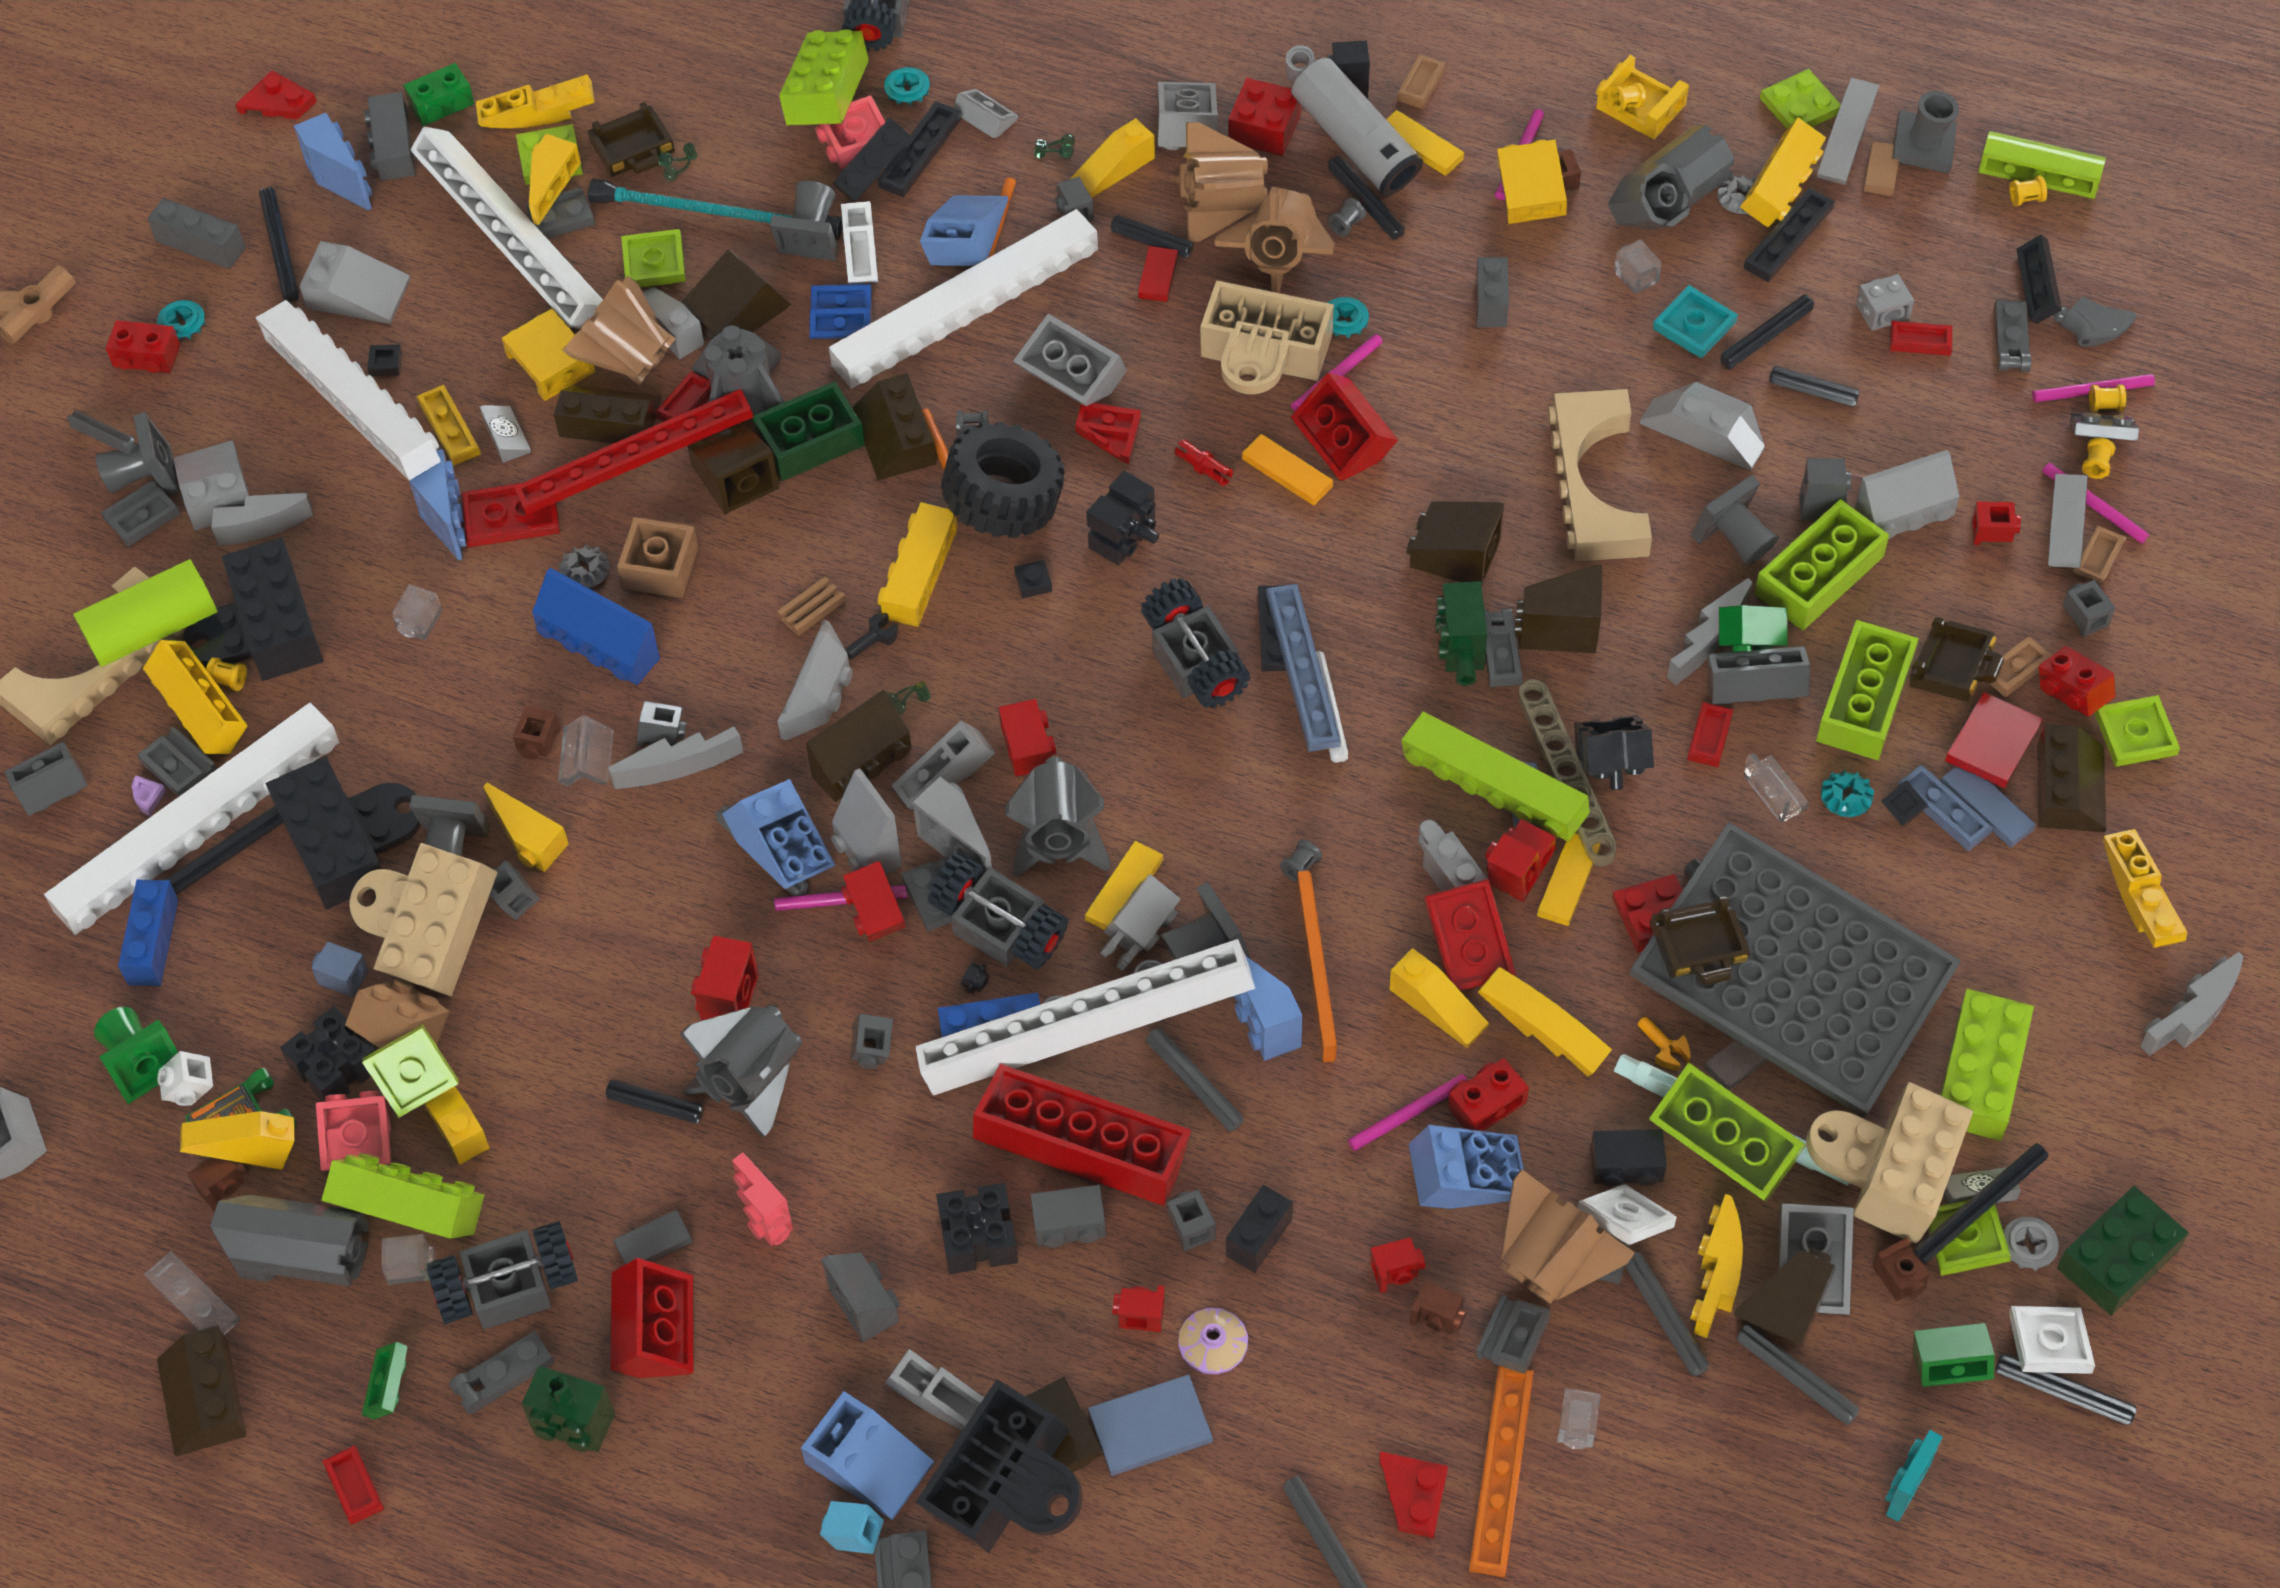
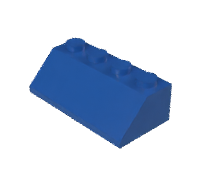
(595, 627)

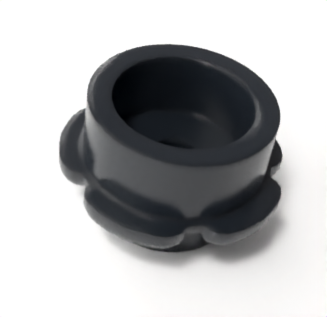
(975, 978)

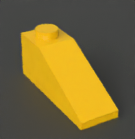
(1117, 157)
(551, 169)
(532, 835)
(1436, 997)
(457, 1125)
(244, 1138)

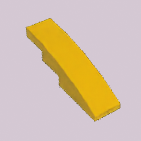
(1544, 1019)

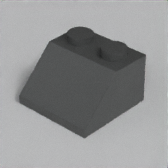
(861, 1294)

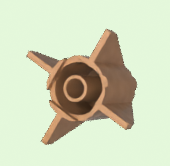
(1219, 180)
(1279, 234)
(622, 334)
(1555, 1242)

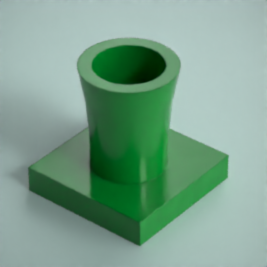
(133, 1052)

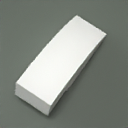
(859, 243)

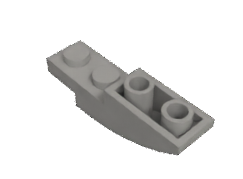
(2198, 1009)

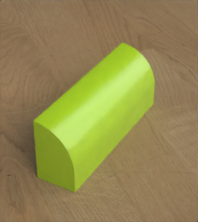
(2059, 166)
(145, 613)

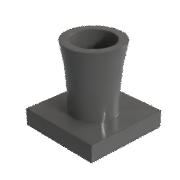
(1929, 135)
(807, 231)
(150, 458)
(1737, 523)
(448, 821)
(1206, 931)

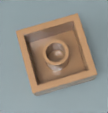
(658, 557)
(394, 1009)

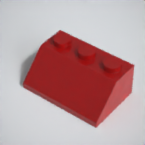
(1343, 427)
(651, 1320)

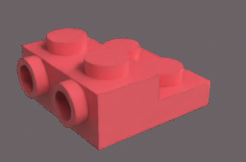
(857, 128)
(353, 1127)
(764, 1203)

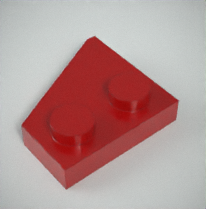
(277, 97)
(1109, 428)
(1414, 1491)

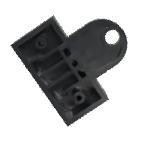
(266, 618)
(338, 834)
(1003, 1472)

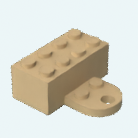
(1264, 336)
(425, 916)
(1897, 1166)

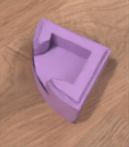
(147, 794)

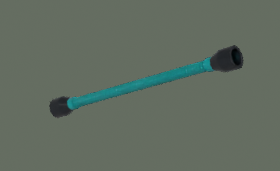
(605, 192)

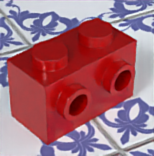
(143, 346)
(2077, 681)
(1025, 735)
(874, 902)
(1488, 1096)

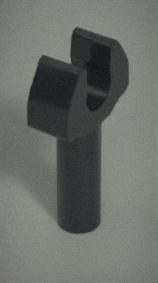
(874, 635)

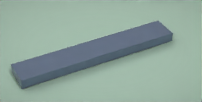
(1302, 668)

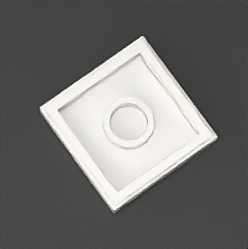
(1627, 1214)
(2051, 1339)

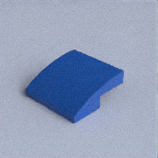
(839, 310)

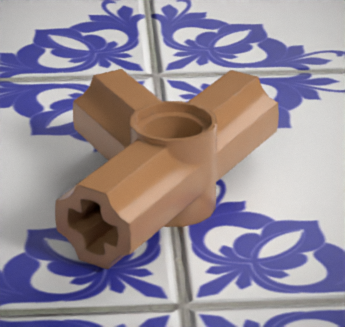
(32, 303)

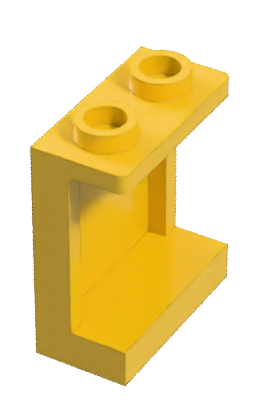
(1660, 105)
(1532, 181)
(539, 351)

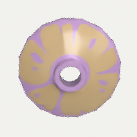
(1213, 1355)

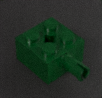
(1461, 629)
(568, 1409)

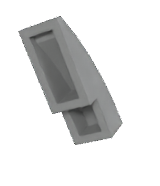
(259, 517)
(2067, 520)
(934, 1390)

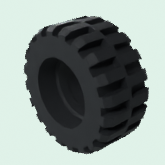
(998, 505)

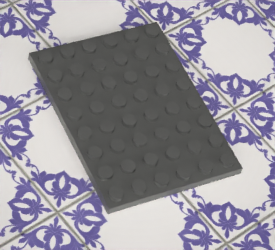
(1827, 977)

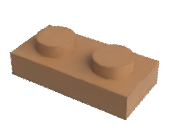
(2019, 666)

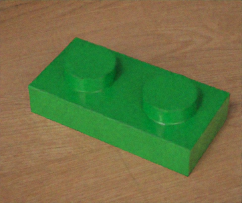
(384, 1380)

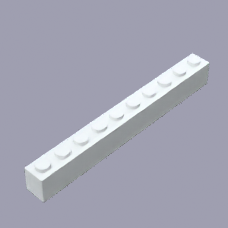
(506, 226)
(963, 299)
(349, 390)
(190, 819)
(1085, 1017)

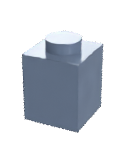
(339, 969)

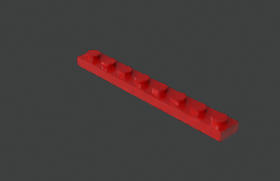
(633, 451)

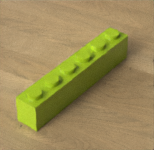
(1495, 776)

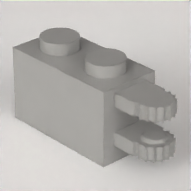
(1446, 858)
(1139, 920)

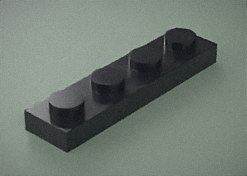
(919, 149)
(1789, 234)

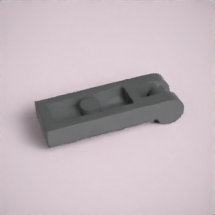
(2012, 335)
(1502, 649)
(501, 1372)

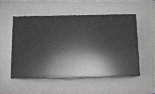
(654, 1239)

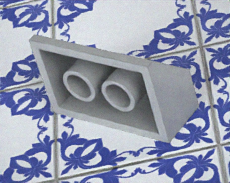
(1071, 362)
(1910, 494)

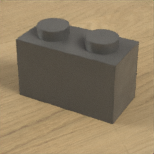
(1492, 292)
(1823, 486)
(46, 778)
(1068, 1216)

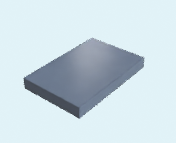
(1150, 1425)

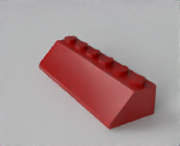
(1081, 1134)

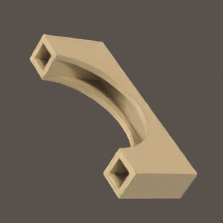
(1595, 527)
(56, 705)

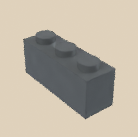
(389, 136)
(196, 233)
(1758, 675)

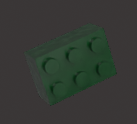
(809, 430)
(2122, 1250)

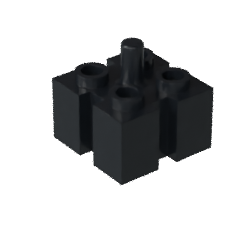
(1122, 518)
(1613, 746)
(328, 1055)
(977, 1228)

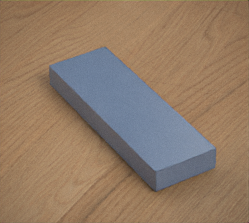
(1985, 799)
(1948, 809)

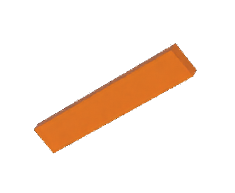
(1316, 966)
(1501, 1472)

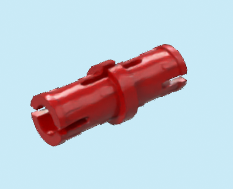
(1203, 462)

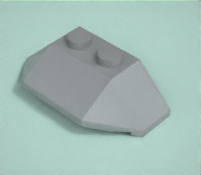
(1708, 422)
(817, 686)

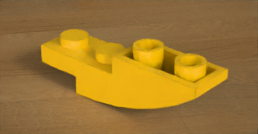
(532, 108)
(2141, 889)
(1723, 1264)

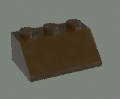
(603, 413)
(894, 428)
(862, 739)
(2070, 779)
(200, 1391)

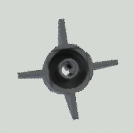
(743, 362)
(1057, 814)
(743, 1061)

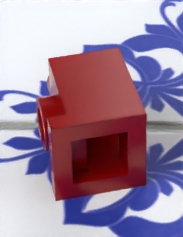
(1994, 522)
(1395, 1263)
(1140, 1308)

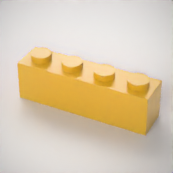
(1783, 173)
(918, 564)
(195, 697)

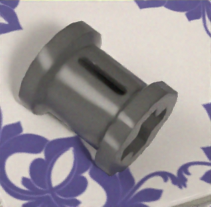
(1346, 217)
(963, 418)
(1301, 859)

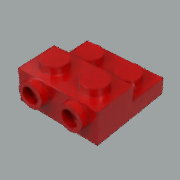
(1643, 900)

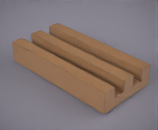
(808, 602)

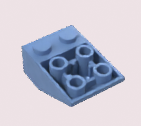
(333, 160)
(963, 230)
(437, 503)
(779, 834)
(1270, 1014)
(1463, 1166)
(866, 1456)

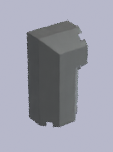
(1672, 180)
(290, 1239)

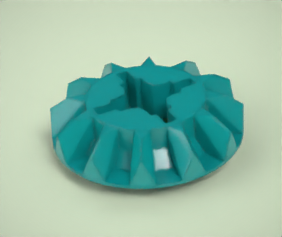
(916, 79)
(1349, 307)
(187, 310)
(1855, 803)

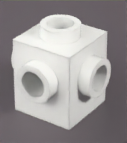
(185, 1078)

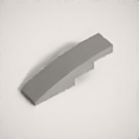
(1848, 131)
(1705, 637)
(666, 762)

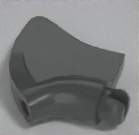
(2094, 323)

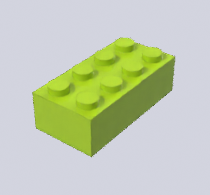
(824, 77)
(1821, 564)
(1867, 690)
(1987, 1060)
(1727, 1132)
(403, 1196)

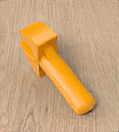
(1665, 1045)

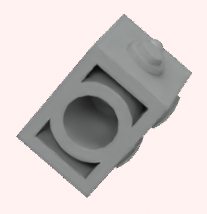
(1884, 302)

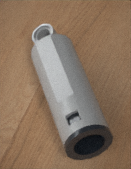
(1352, 121)

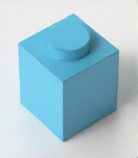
(851, 1527)

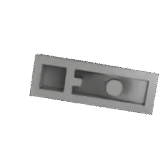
(677, 321)
(951, 758)

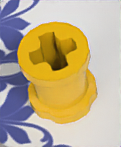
(1623, 97)
(2028, 191)
(2107, 398)
(2097, 463)
(227, 674)

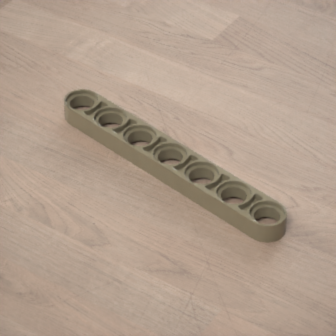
(1566, 757)

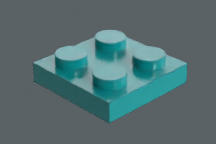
(1695, 321)
(1911, 1475)

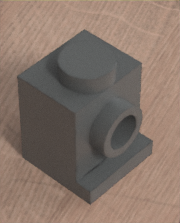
(1074, 196)
(2089, 607)
(660, 722)
(512, 891)
(875, 1031)
(1195, 1231)

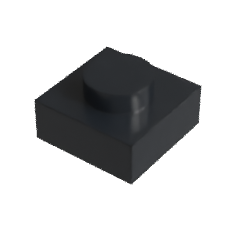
(384, 360)
(1033, 579)
(1904, 803)

